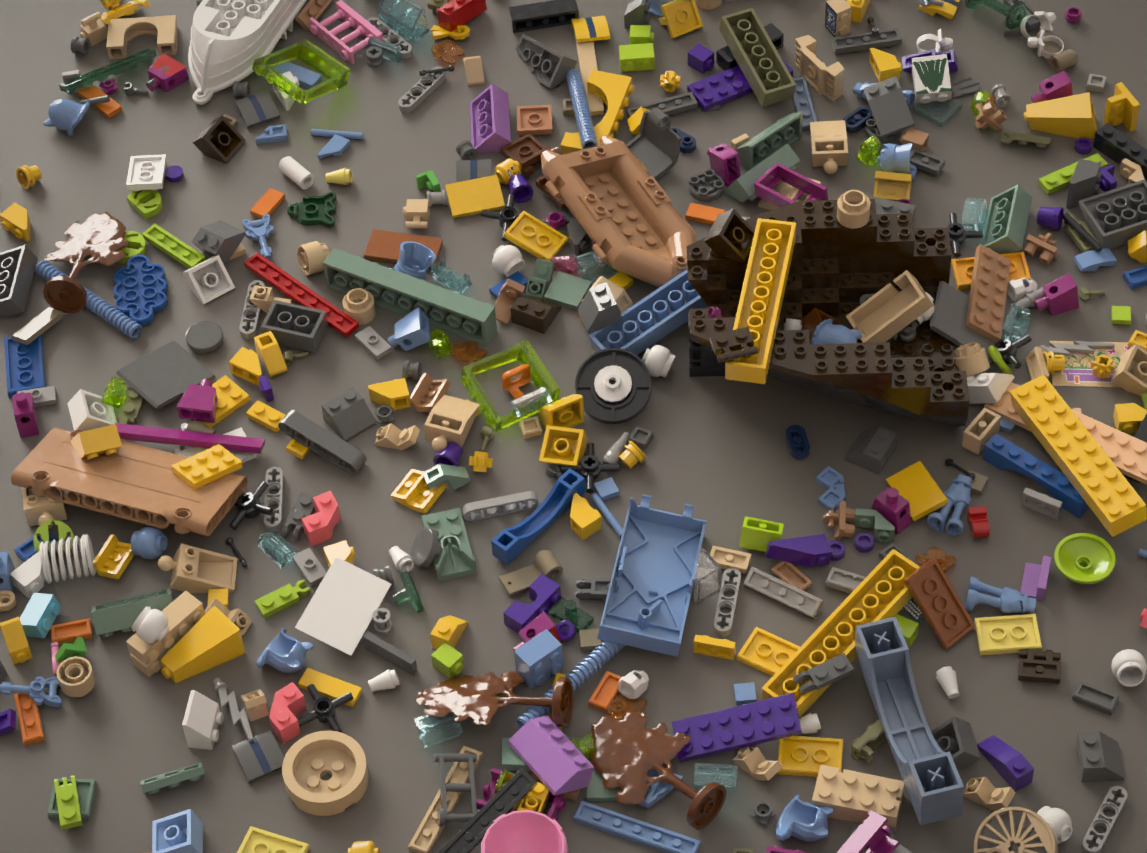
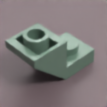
(541, 278)
(456, 476)
(872, 519)

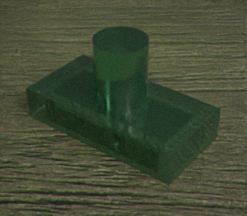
(409, 592)
(569, 611)

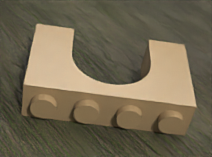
(123, 30)

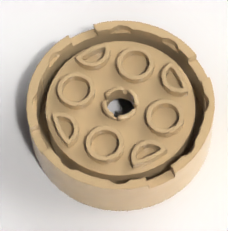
(315, 757)

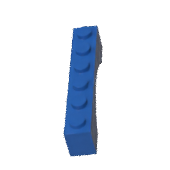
(1009, 456)
(514, 540)

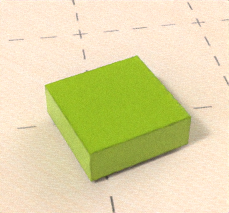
(1121, 315)

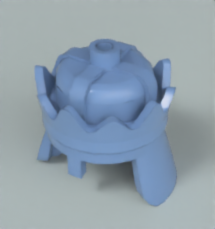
(897, 159)
(414, 259)

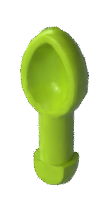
(997, 358)

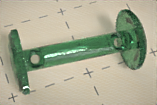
(1013, 14)

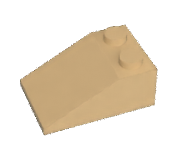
(1132, 371)

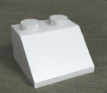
(208, 279)
(987, 387)
(89, 412)
(201, 721)

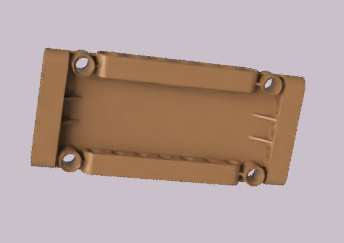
(128, 484)

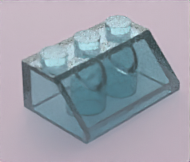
(404, 17)

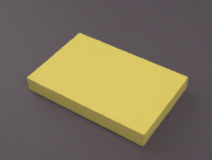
(1007, 634)
(266, 842)

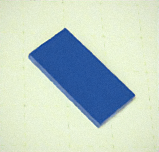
(24, 365)

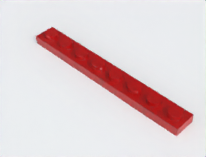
(300, 293)

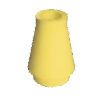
(341, 176)

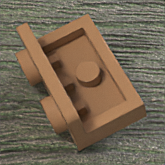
(428, 393)

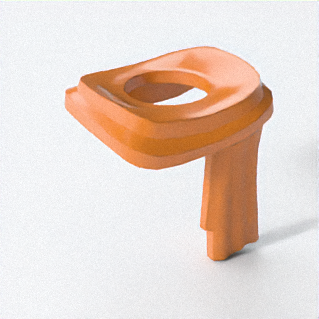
(513, 386)

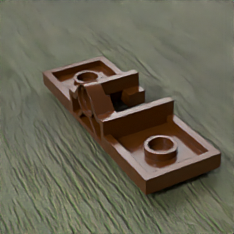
(527, 153)

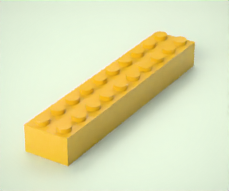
(763, 296)
(1078, 456)
(875, 599)

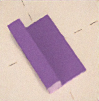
(1036, 578)

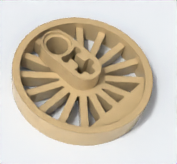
(1040, 825)

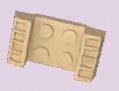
(823, 79)

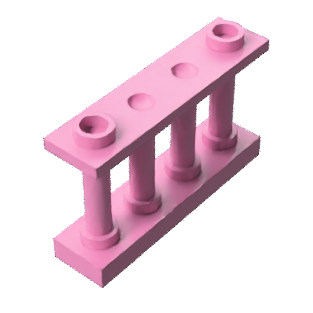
(353, 20)

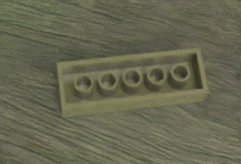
(757, 57)

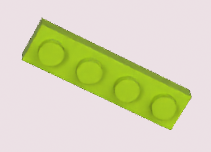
(1062, 177)
(173, 246)

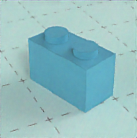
(39, 615)

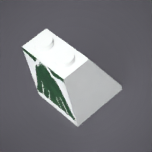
(931, 78)

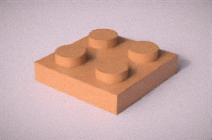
(534, 120)

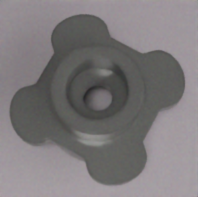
(384, 414)
(763, 807)

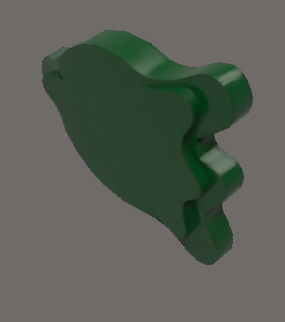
(314, 210)

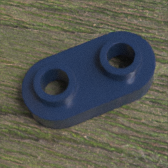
(857, 119)
(688, 143)
(798, 445)

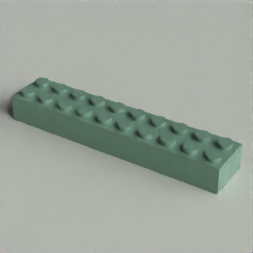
(405, 293)

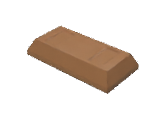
(791, 575)

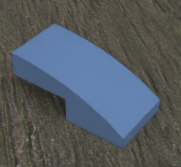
(1092, 260)

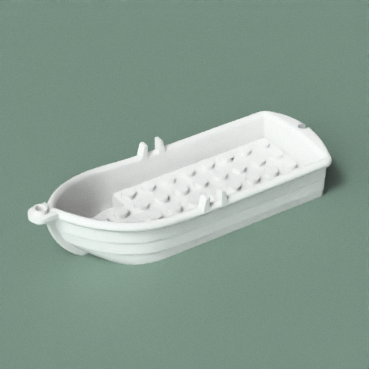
(231, 36)

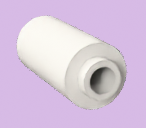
(296, 172)

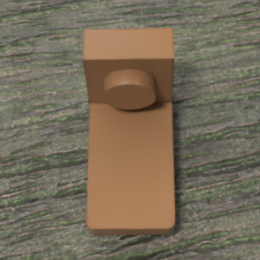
(506, 297)

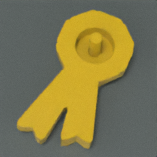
(458, 34)

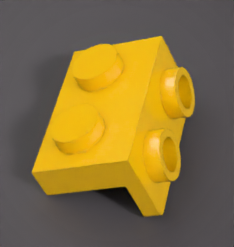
(113, 558)

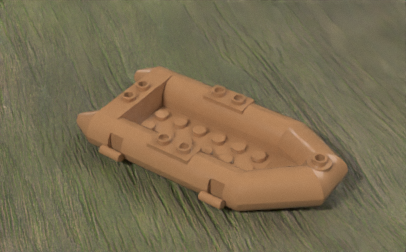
(621, 210)

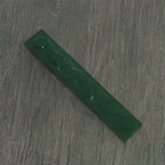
(101, 73)

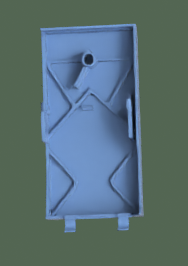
(652, 578)

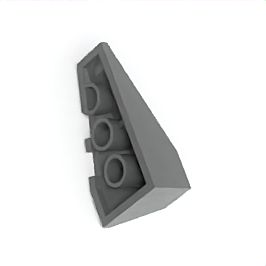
(546, 63)

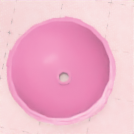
(524, 833)

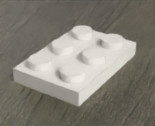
(146, 172)

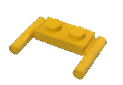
(125, 9)

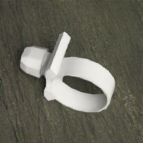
(1044, 18)
(940, 41)
(1034, 42)

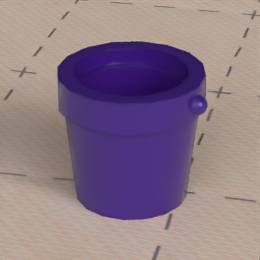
(520, 188)
(1050, 217)
(450, 455)

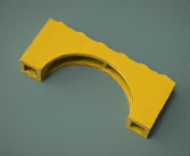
(615, 93)

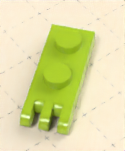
(68, 803)

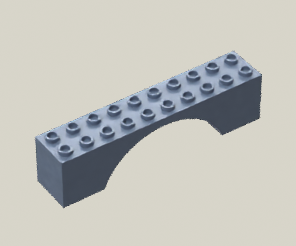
(924, 767)

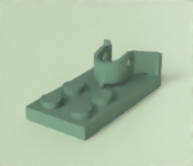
(456, 554)

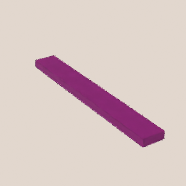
(190, 438)

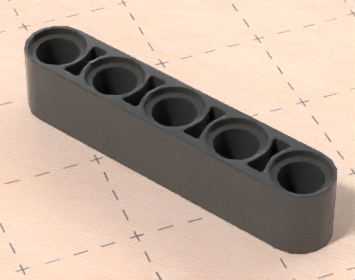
(322, 442)

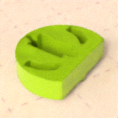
(150, 209)
(134, 240)
(42, 531)

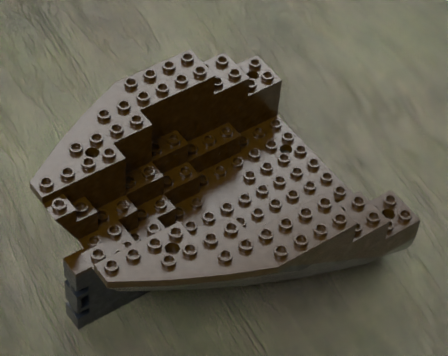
(831, 273)

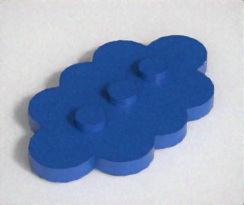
(140, 289)

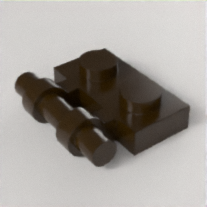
(733, 344)
(1039, 670)

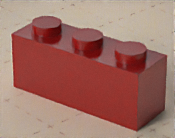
(459, 12)

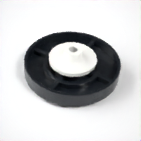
(629, 390)

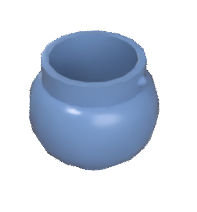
(148, 543)

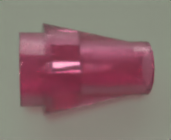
(565, 263)

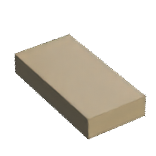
(1036, 363)

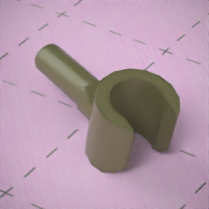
(1086, 294)
(289, 356)
(488, 434)

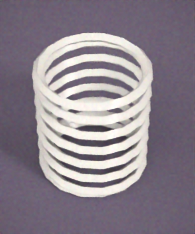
(84, 545)

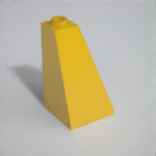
(1064, 116)
(204, 646)

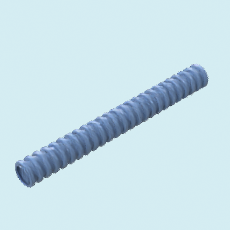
(581, 109)
(96, 304)
(578, 676)

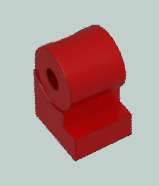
(978, 522)

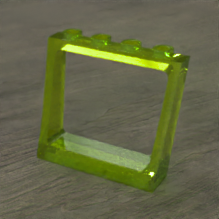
(315, 58)
(524, 354)

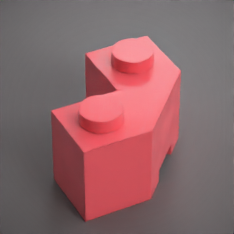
(320, 525)
(286, 705)

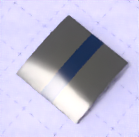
(257, 109)
(473, 169)
(259, 756)

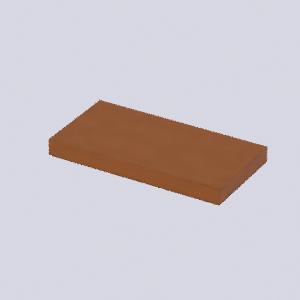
(385, 245)
(939, 603)

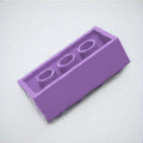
(490, 120)
(551, 756)

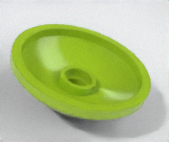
(1086, 551)

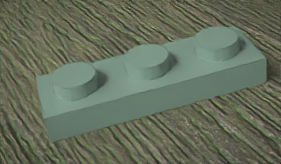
(172, 778)

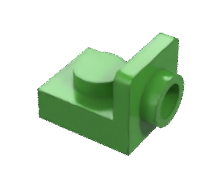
(428, 180)
(69, 650)

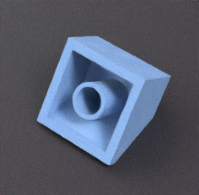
(178, 833)

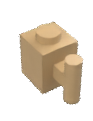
(93, 29)
(416, 213)

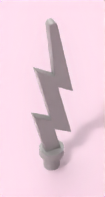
(1080, 346)
(220, 688)

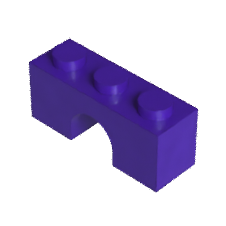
(544, 594)

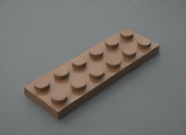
(988, 293)

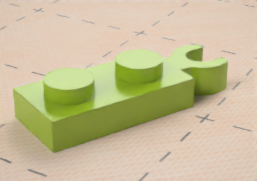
(281, 599)

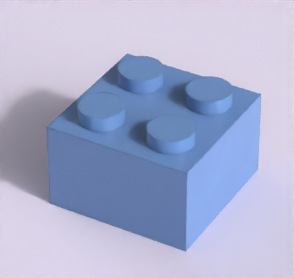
(539, 659)

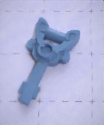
(260, 234)
(36, 691)

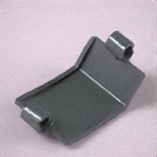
(656, 143)

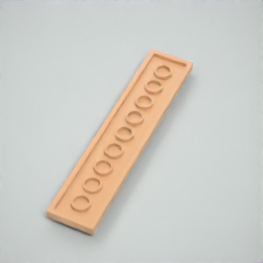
(1124, 450)

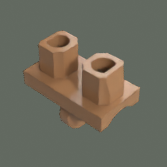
(988, 118)
(1044, 245)
(837, 521)

